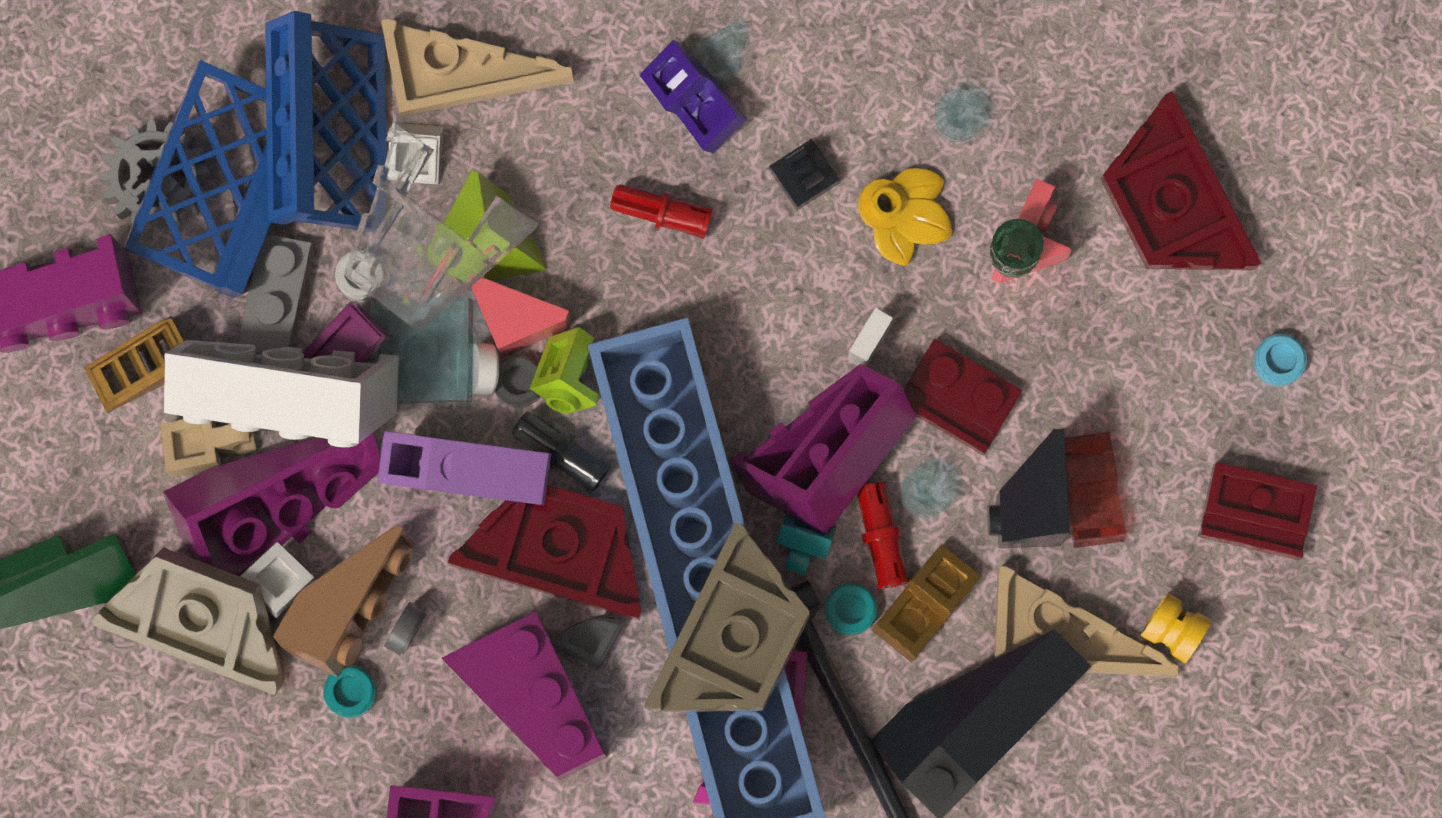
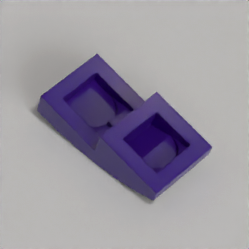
(693, 96)

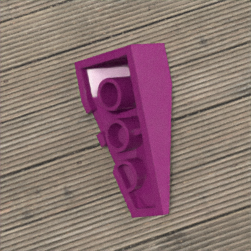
(248, 505)

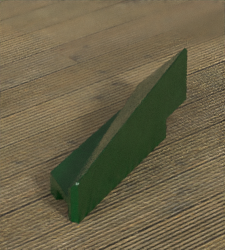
(55, 580)

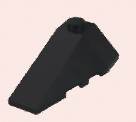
(966, 726)

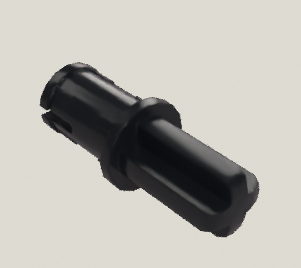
(564, 451)

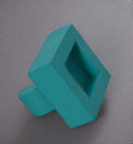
(803, 543)

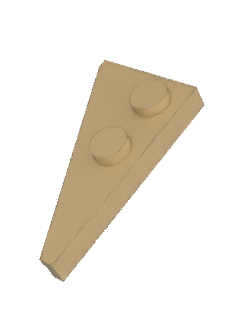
(444, 72)
(1029, 611)

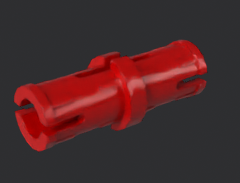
(882, 535)

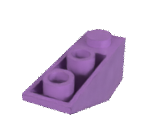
(464, 467)

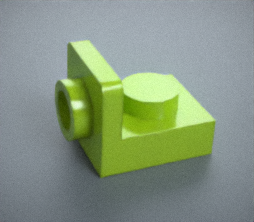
(560, 369)

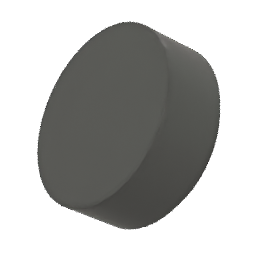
(515, 380)
(405, 629)

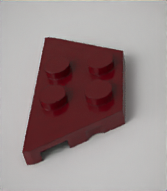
(1175, 199)
(561, 548)

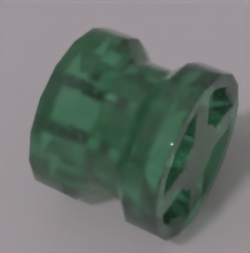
(1023, 241)

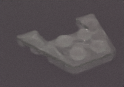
(412, 256)

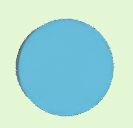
(1279, 360)

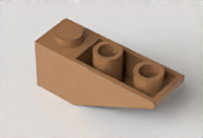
(336, 609)

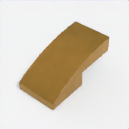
(926, 603)

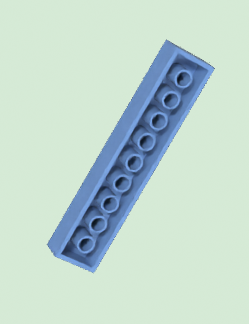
(683, 515)

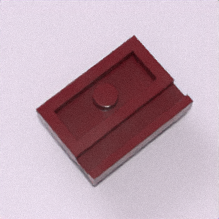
(960, 396)
(1257, 511)

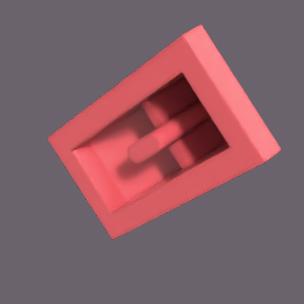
(517, 318)

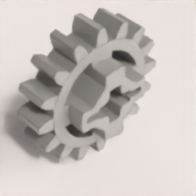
(142, 161)

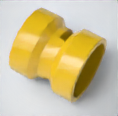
(1176, 628)

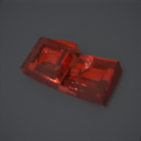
(1093, 491)

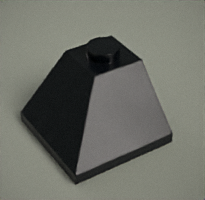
(1034, 501)

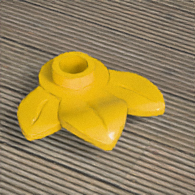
(912, 216)

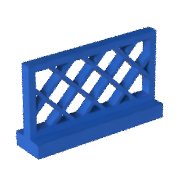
(295, 119)
(251, 220)

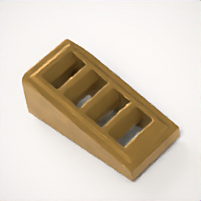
(147, 339)

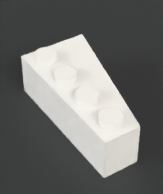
(281, 390)

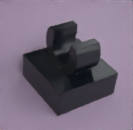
(804, 174)

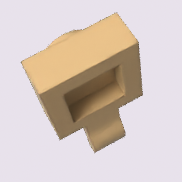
(198, 447)

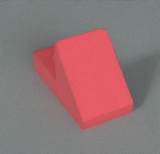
(1040, 212)

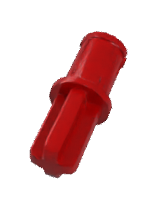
(662, 210)

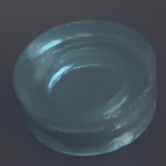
(959, 116)
(926, 492)

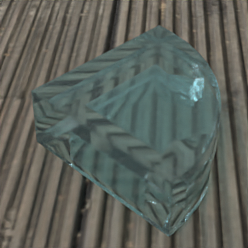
(720, 53)

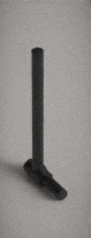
(846, 711)

